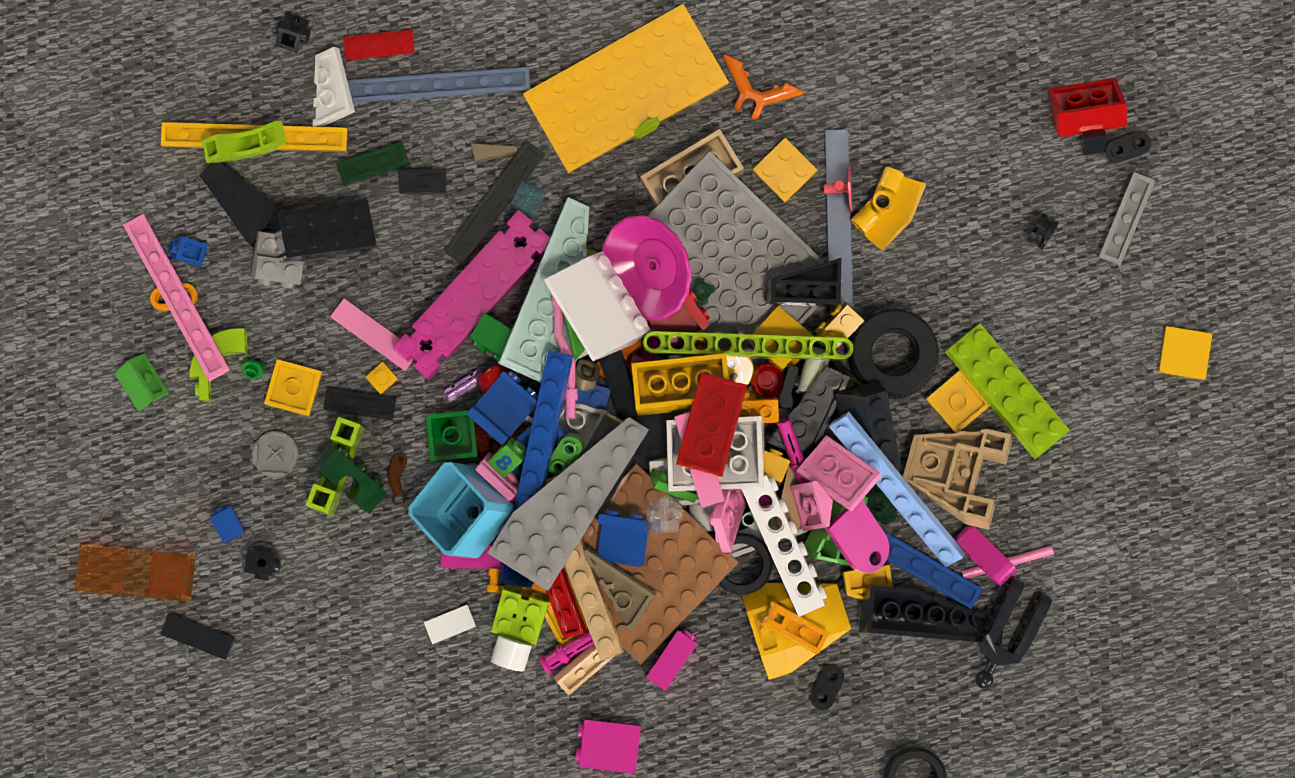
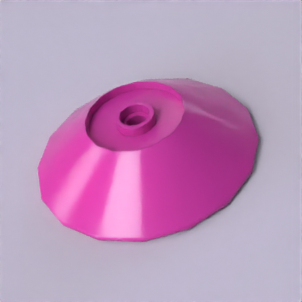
(634, 249)

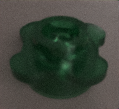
(708, 290)

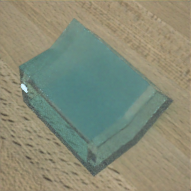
(528, 199)

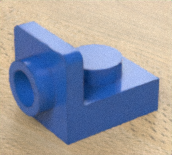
(187, 251)

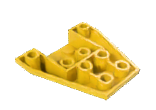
(776, 651)

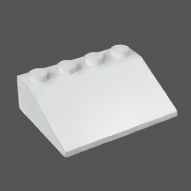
(598, 306)
(744, 462)

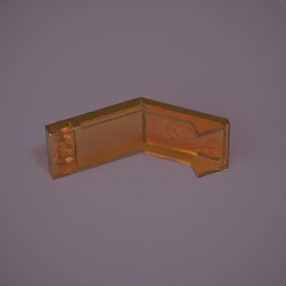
(135, 573)

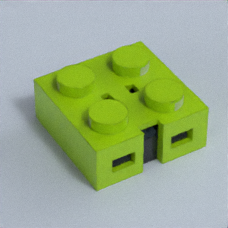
(513, 608)

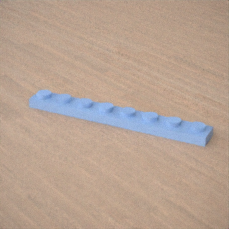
(898, 490)

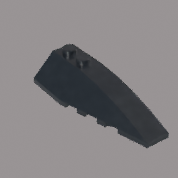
(918, 615)

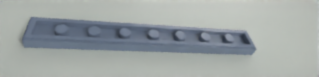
(439, 85)
(839, 209)

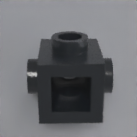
(292, 32)
(254, 559)

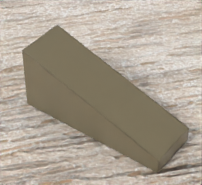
(486, 152)

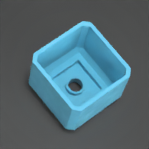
(446, 509)

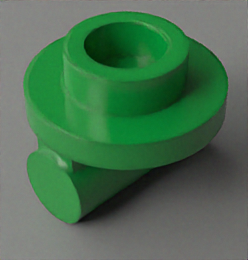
(253, 369)

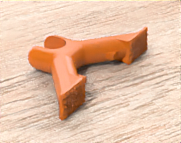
(746, 91)

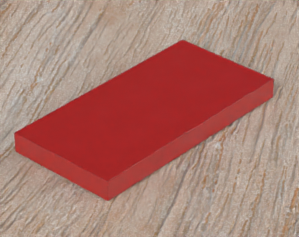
(711, 424)

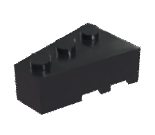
(808, 287)

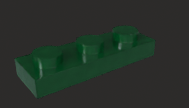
(373, 163)

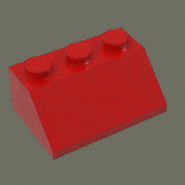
(1088, 107)

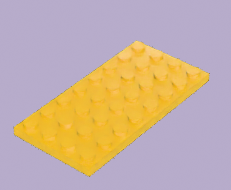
(623, 85)

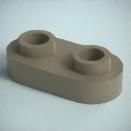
(586, 375)

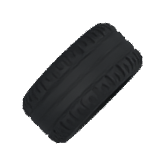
(764, 574)
(914, 752)

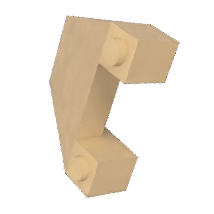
(949, 468)

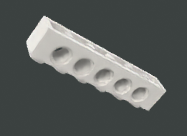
(802, 602)

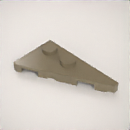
(628, 594)

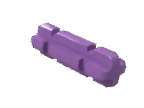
(462, 386)

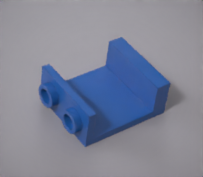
(504, 407)

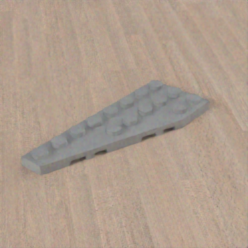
(553, 521)

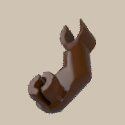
(394, 473)

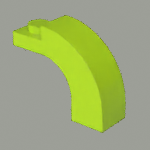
(244, 144)
(229, 343)

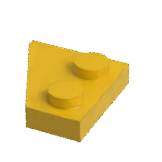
(857, 582)

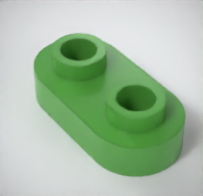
(565, 456)

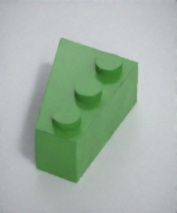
(819, 543)

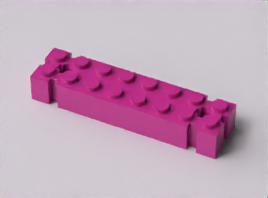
(473, 294)

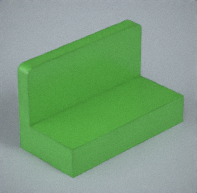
(141, 381)

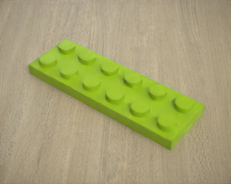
(1007, 391)

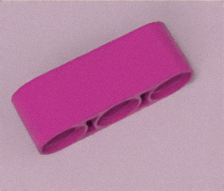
(985, 555)

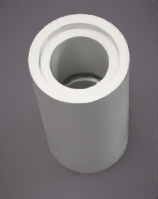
(811, 371)

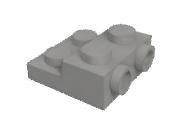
(267, 264)

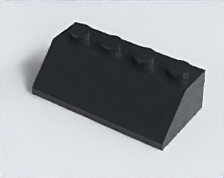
(872, 411)

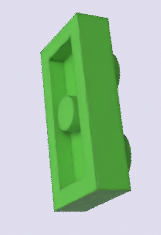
(660, 482)

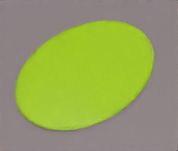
(645, 125)

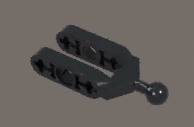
(1022, 636)

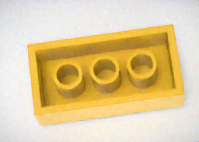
(672, 383)

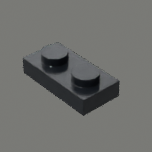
(422, 181)

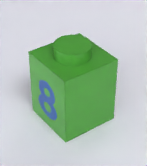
(507, 457)

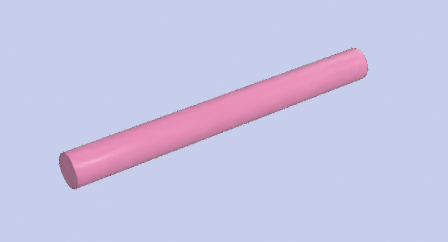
(1017, 559)

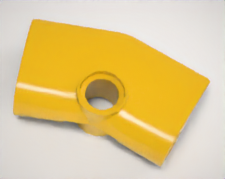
(886, 223)

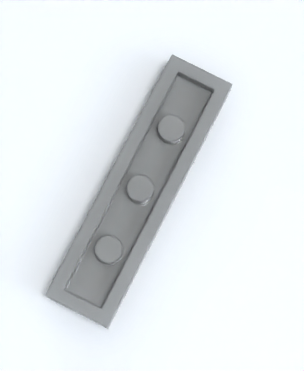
(1126, 219)

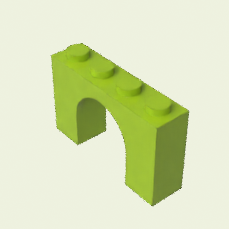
(325, 495)

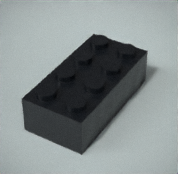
(323, 231)

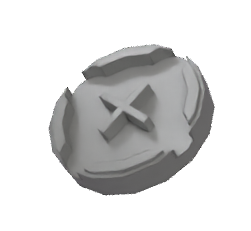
(275, 454)

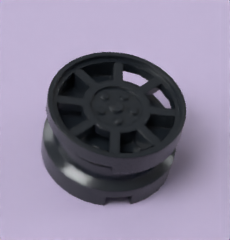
(1042, 231)

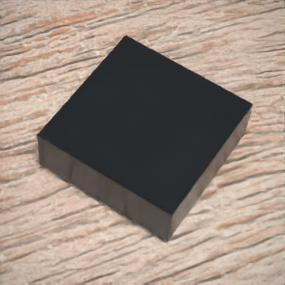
(1094, 142)

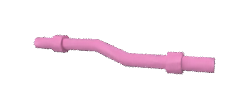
(571, 393)

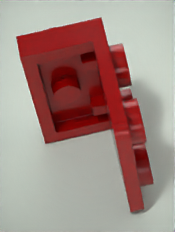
(687, 319)

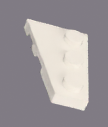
(333, 93)

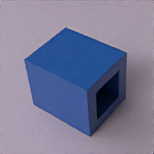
(227, 524)

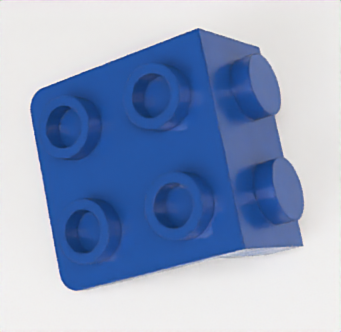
(623, 538)

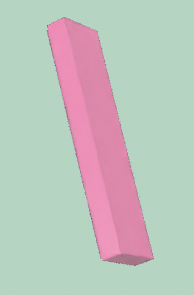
(369, 332)
(707, 485)

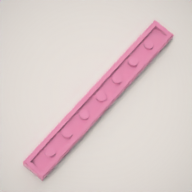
(176, 297)

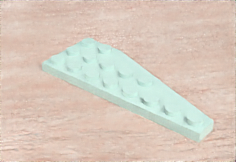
(534, 326)

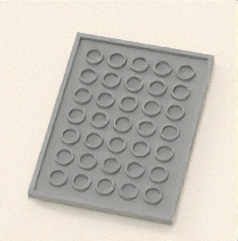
(734, 246)

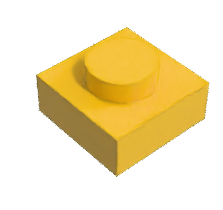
(381, 378)

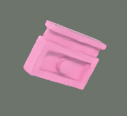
(507, 487)

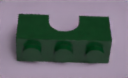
(365, 492)

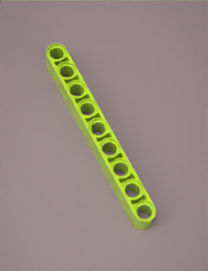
(759, 345)

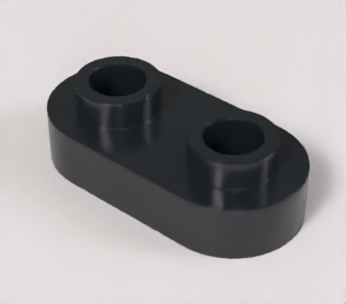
(1128, 147)
(826, 687)

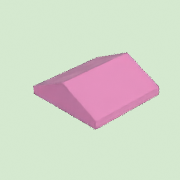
(812, 505)

